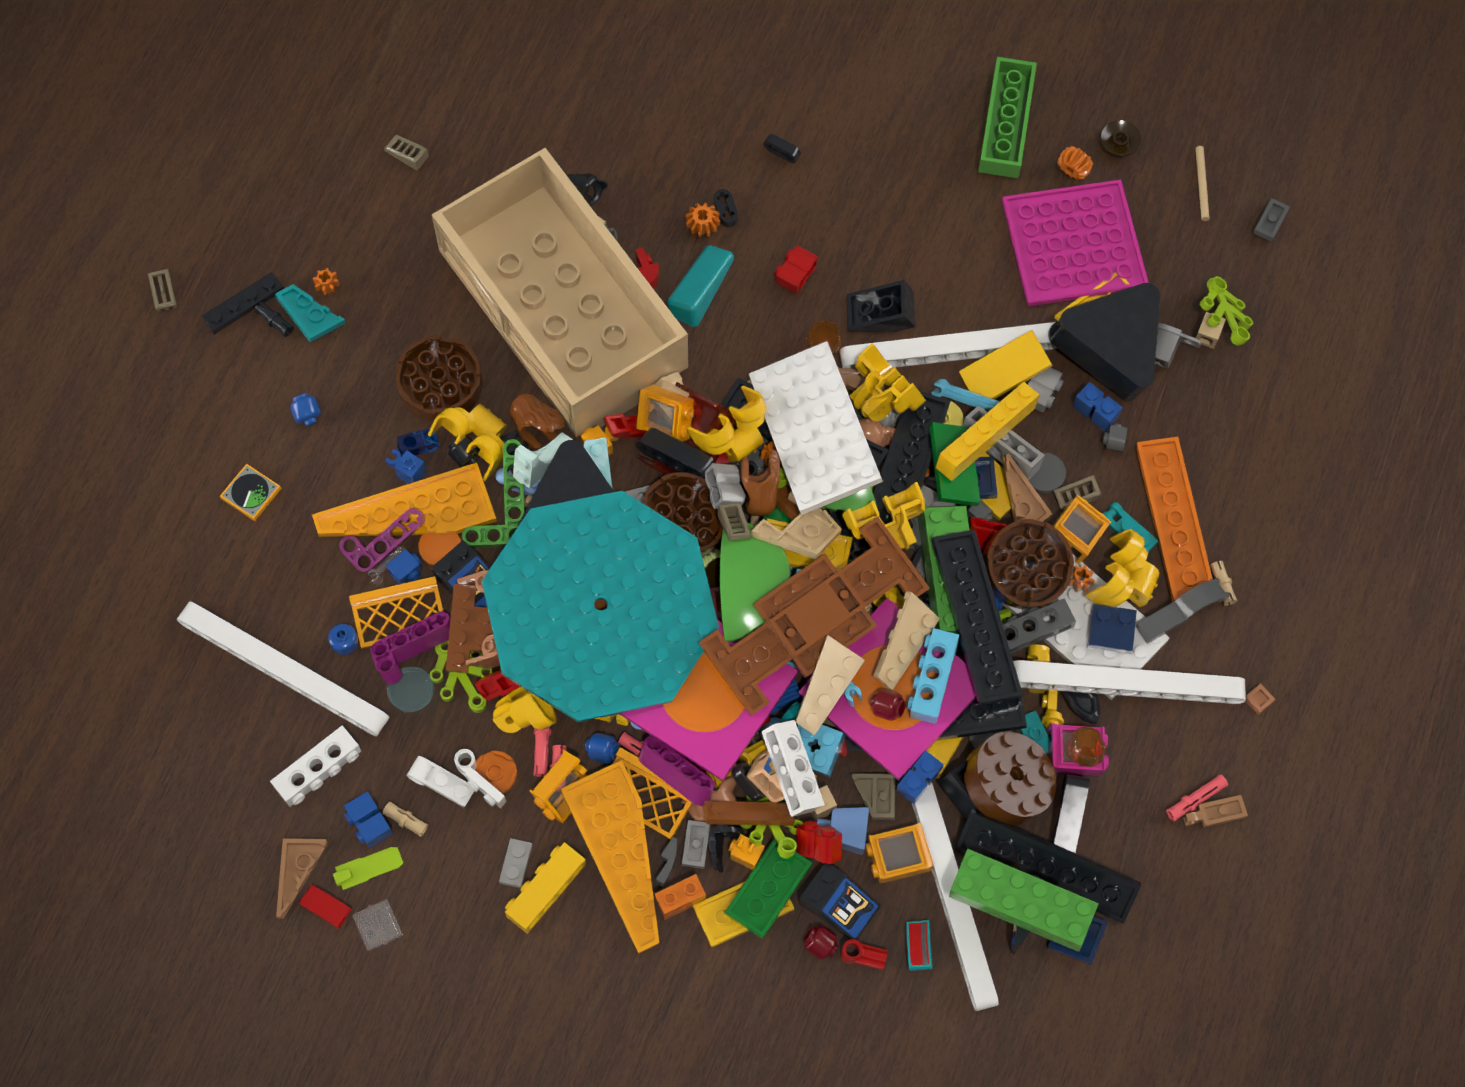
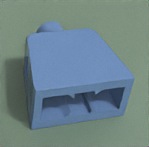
(852, 825)

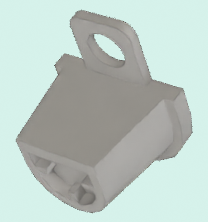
(1167, 344)

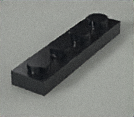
(242, 303)

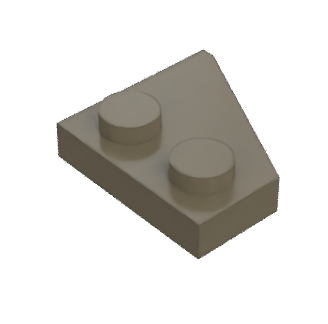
(877, 794)

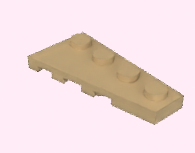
(906, 639)
(830, 678)

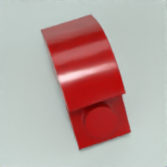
(647, 269)

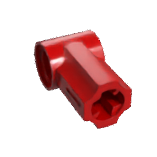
(866, 955)

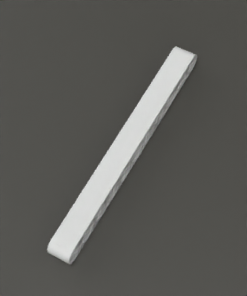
(946, 347)
(283, 668)
(1130, 682)
(957, 913)

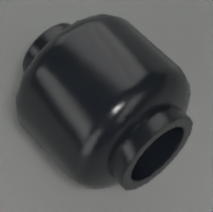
(458, 453)

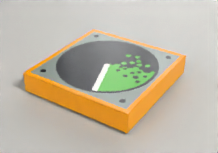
(250, 492)

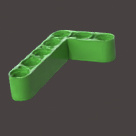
(510, 505)

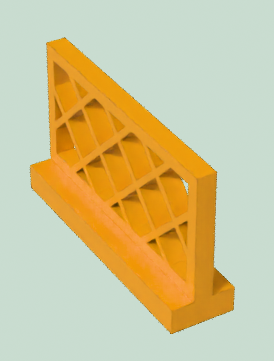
(390, 595)
(633, 763)

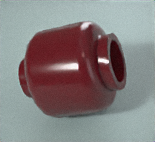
(888, 704)
(820, 942)

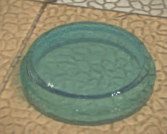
(412, 691)

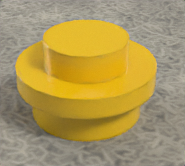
(1052, 717)

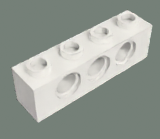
(320, 754)
(793, 768)

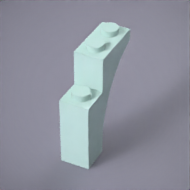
(531, 466)

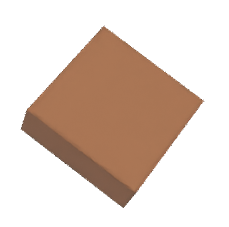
(1259, 699)

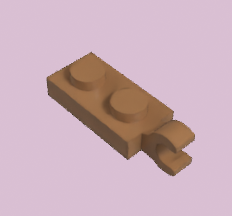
(1217, 812)

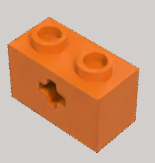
(680, 896)

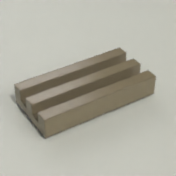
(165, 305)

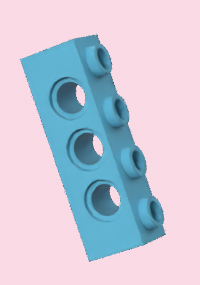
(929, 709)

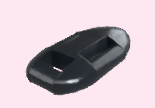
(1084, 705)

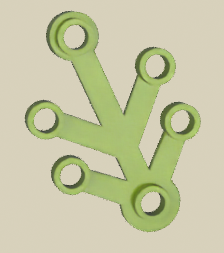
(1217, 288)
(452, 678)
(783, 842)

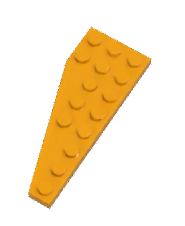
(447, 500)
(614, 832)

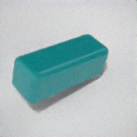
(700, 285)

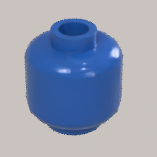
(305, 409)
(343, 639)
(602, 747)

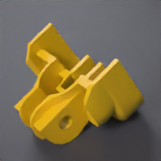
(870, 397)
(480, 422)
(742, 440)
(900, 506)
(1133, 575)
(521, 710)

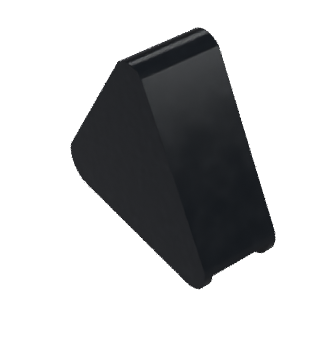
(1113, 338)
(569, 478)

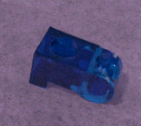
(417, 442)

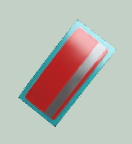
(919, 945)

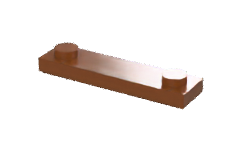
(747, 813)

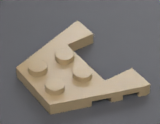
(805, 535)

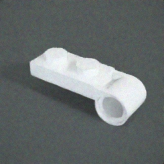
(440, 780)
(476, 781)

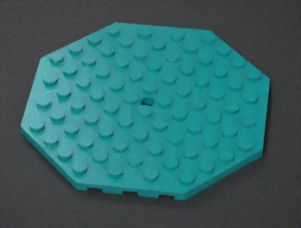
(588, 658)

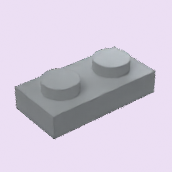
(696, 844)
(515, 863)

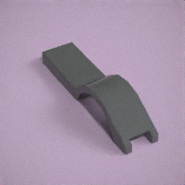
(1181, 610)

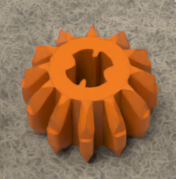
(1075, 163)
(702, 219)

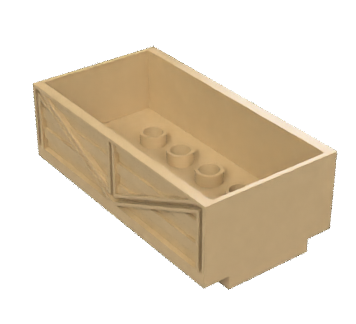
(561, 291)

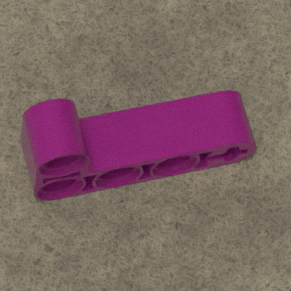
(386, 536)
(408, 643)
(676, 771)

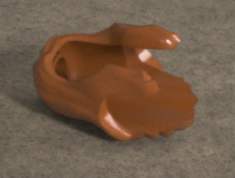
(530, 411)
(761, 488)

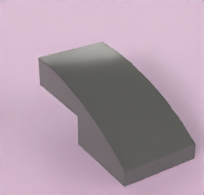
(669, 857)

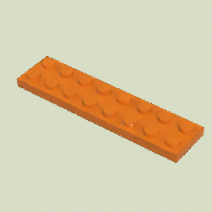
(1173, 515)

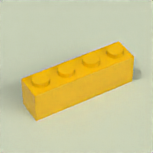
(545, 887)

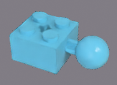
(828, 739)

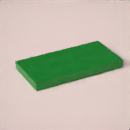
(964, 487)
(767, 890)

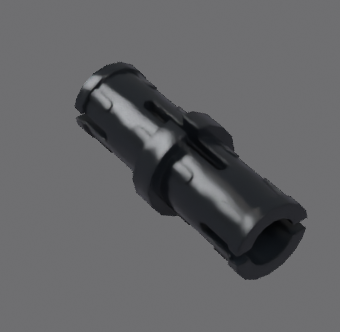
(273, 319)

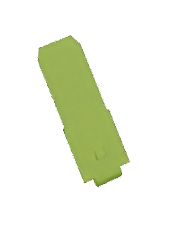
(365, 868)

